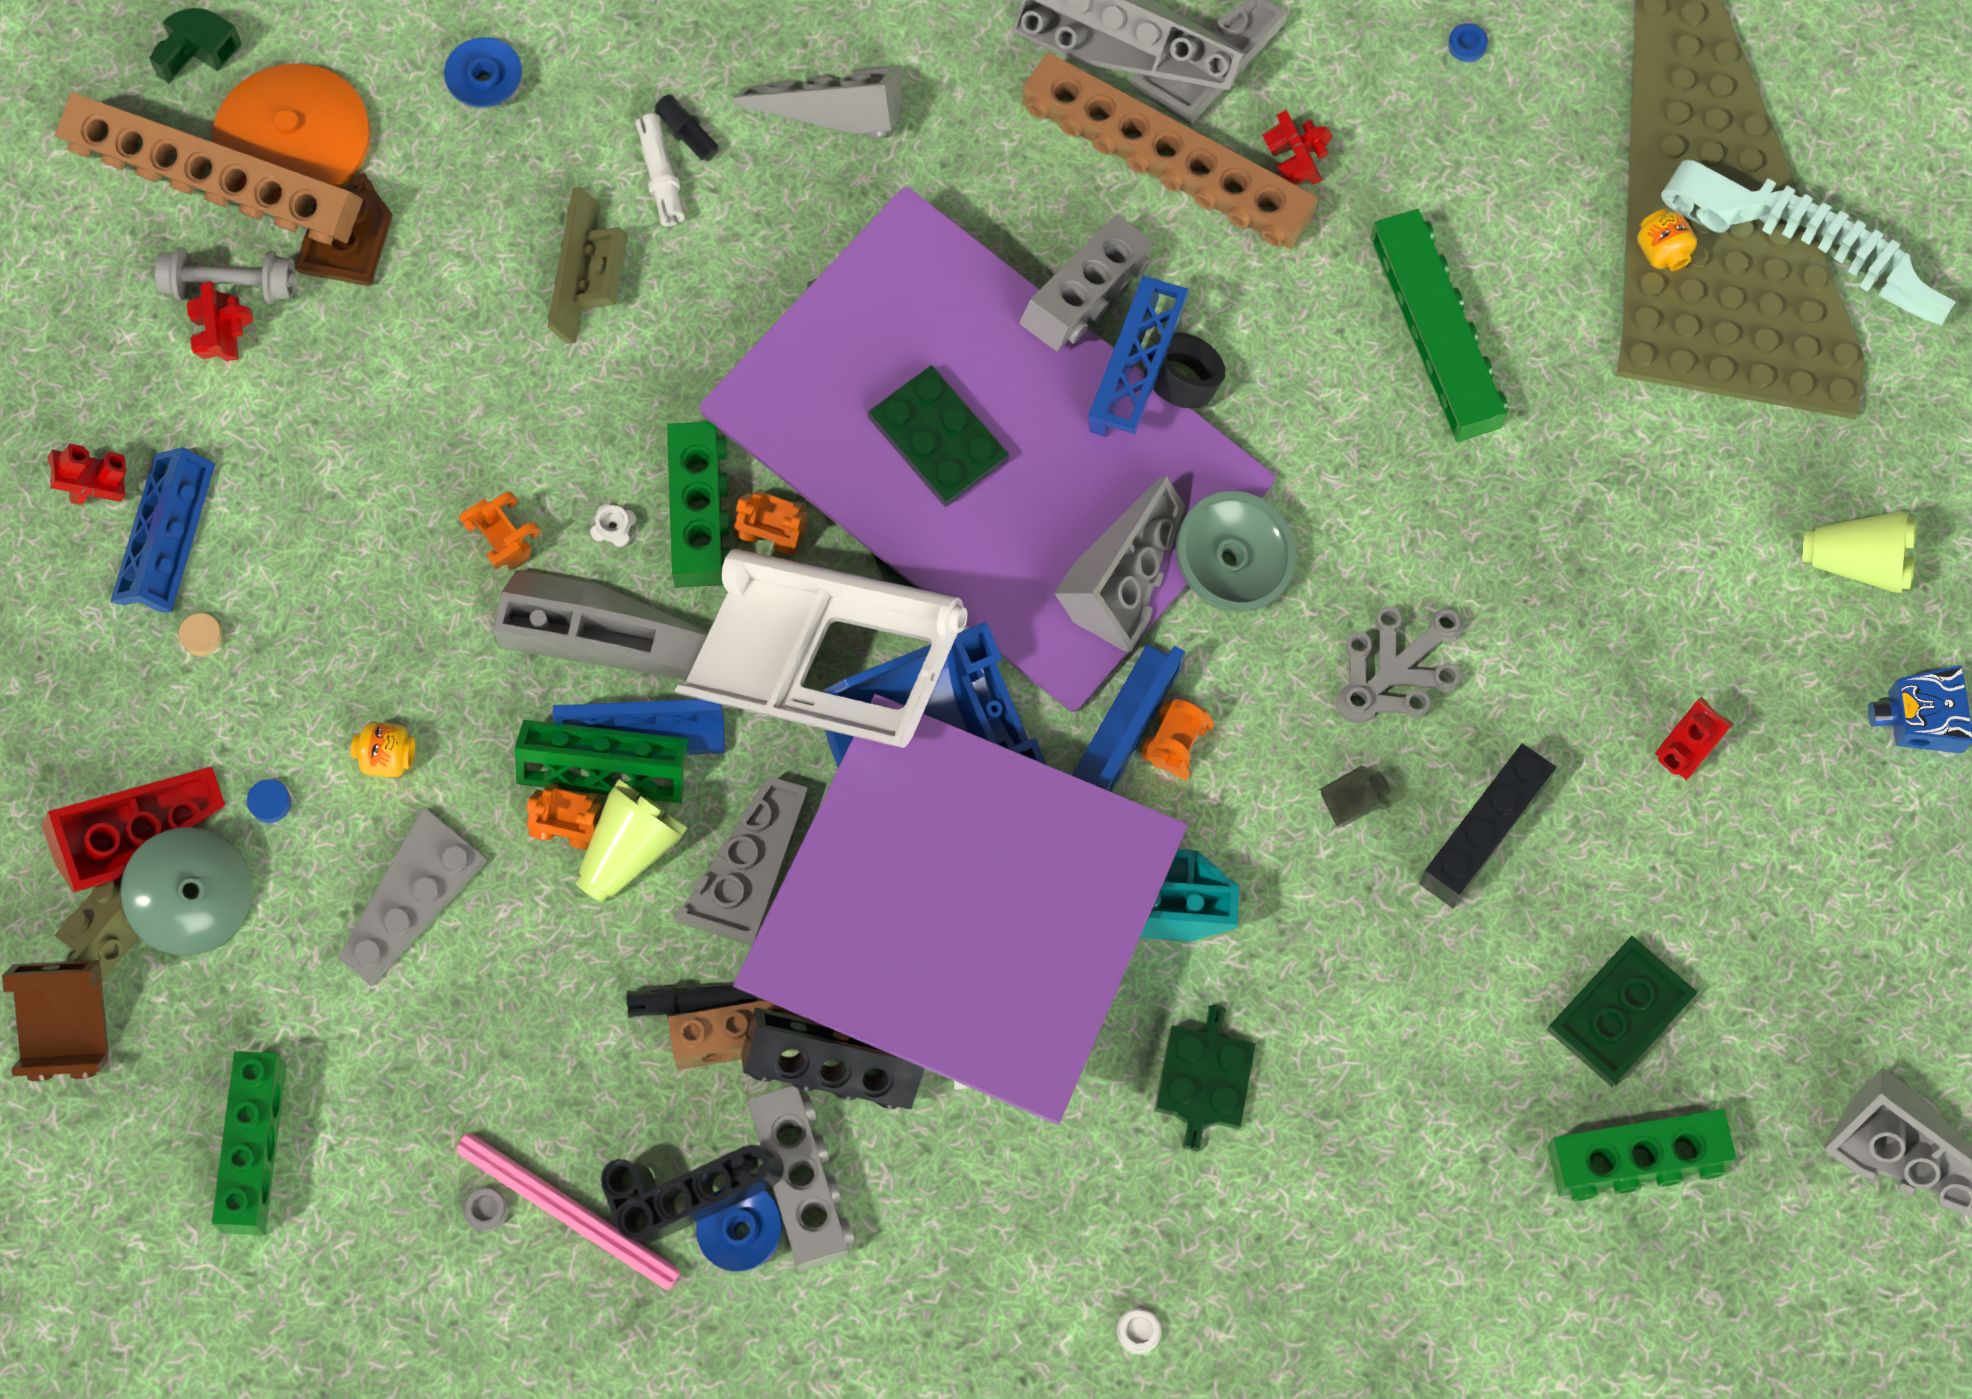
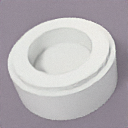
(1138, 1331)

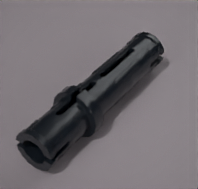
(684, 1000)

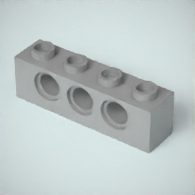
(1087, 283)
(810, 1246)

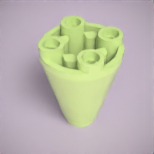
(1866, 549)
(625, 841)

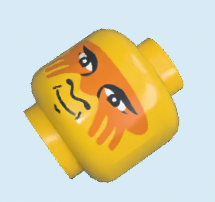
(1666, 240)
(383, 749)

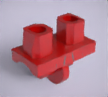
(1287, 136)
(222, 322)
(87, 476)
(1693, 739)

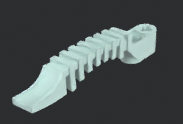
(1721, 202)

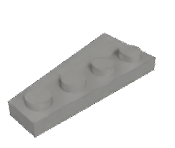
(1246, 28)
(743, 877)
(414, 890)

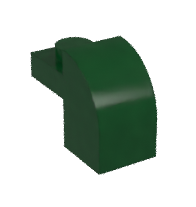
(195, 34)

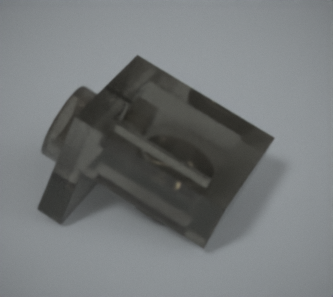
(1356, 795)

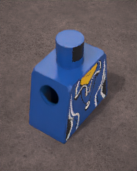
(1927, 711)

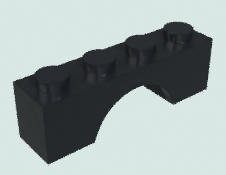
(1487, 825)

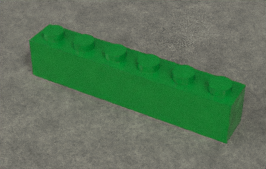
(1438, 325)

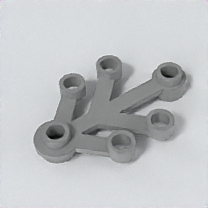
(1396, 670)

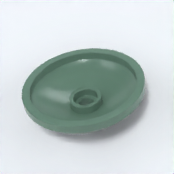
(1255, 539)
(154, 895)

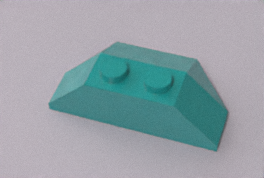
(1193, 901)

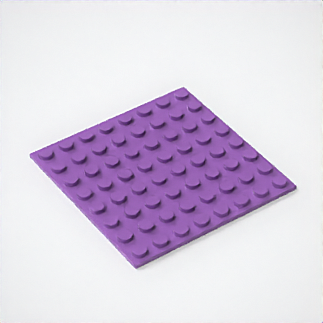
(964, 911)

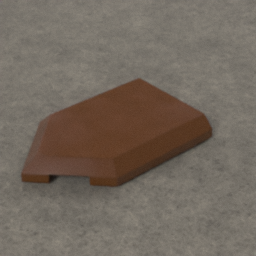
(358, 258)

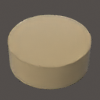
(200, 634)

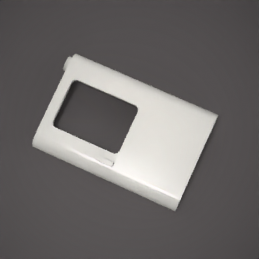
(775, 628)

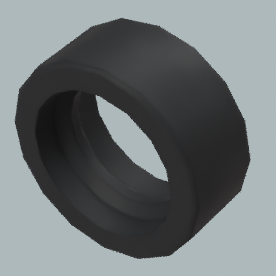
(1199, 357)

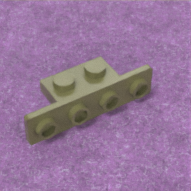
(587, 266)
(99, 928)

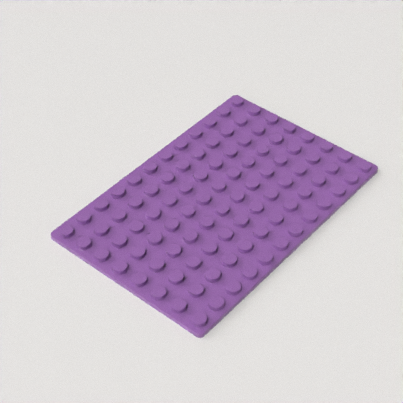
(932, 295)

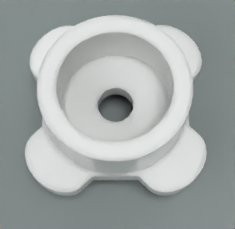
(613, 514)

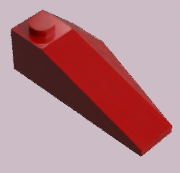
(101, 834)

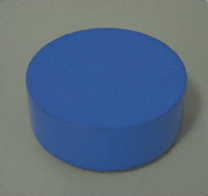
(1468, 42)
(269, 801)

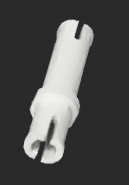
(663, 183)

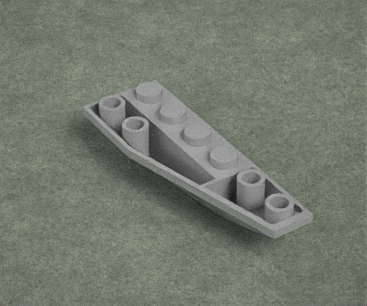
(1130, 38)
(593, 626)

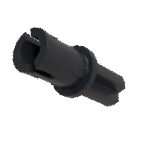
(686, 127)

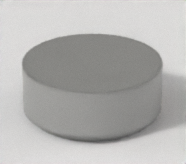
(485, 1209)

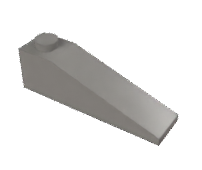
(855, 104)
(1115, 576)
(1903, 1137)

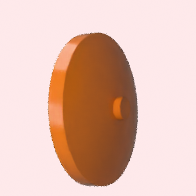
(297, 121)

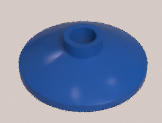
(479, 58)
(719, 1237)

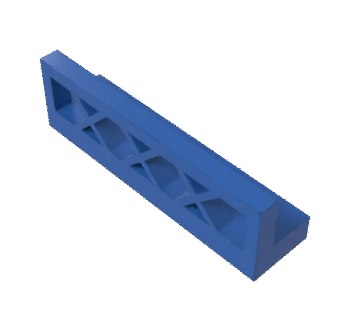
(1129, 352)
(166, 530)
(1129, 717)
(661, 718)

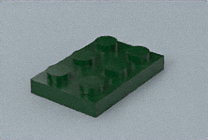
(938, 435)
(1621, 1011)

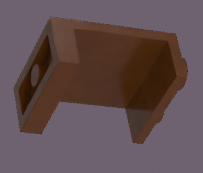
(58, 1018)

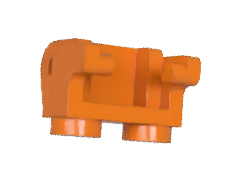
(771, 519)
(499, 531)
(1178, 730)
(563, 814)

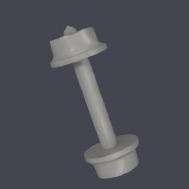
(174, 273)

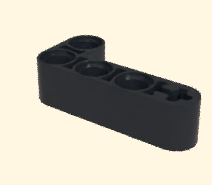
(696, 1185)

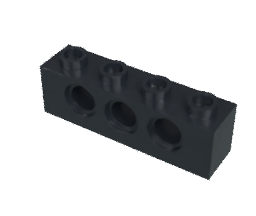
(775, 1032)

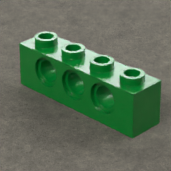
(687, 446)
(1703, 1131)
(249, 1143)

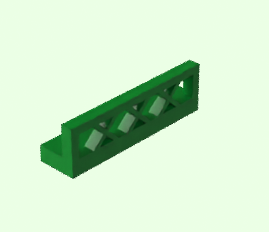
(600, 754)

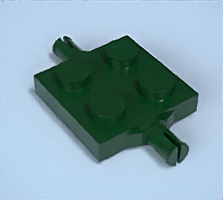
(1204, 1077)

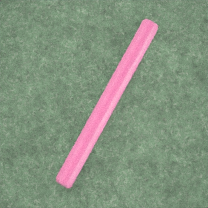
(568, 1210)

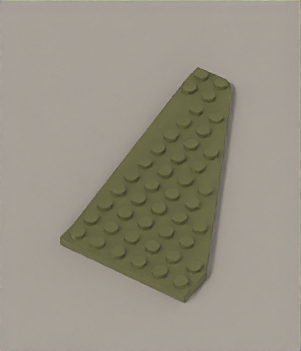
(1751, 307)

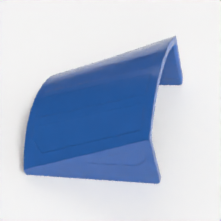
(966, 695)

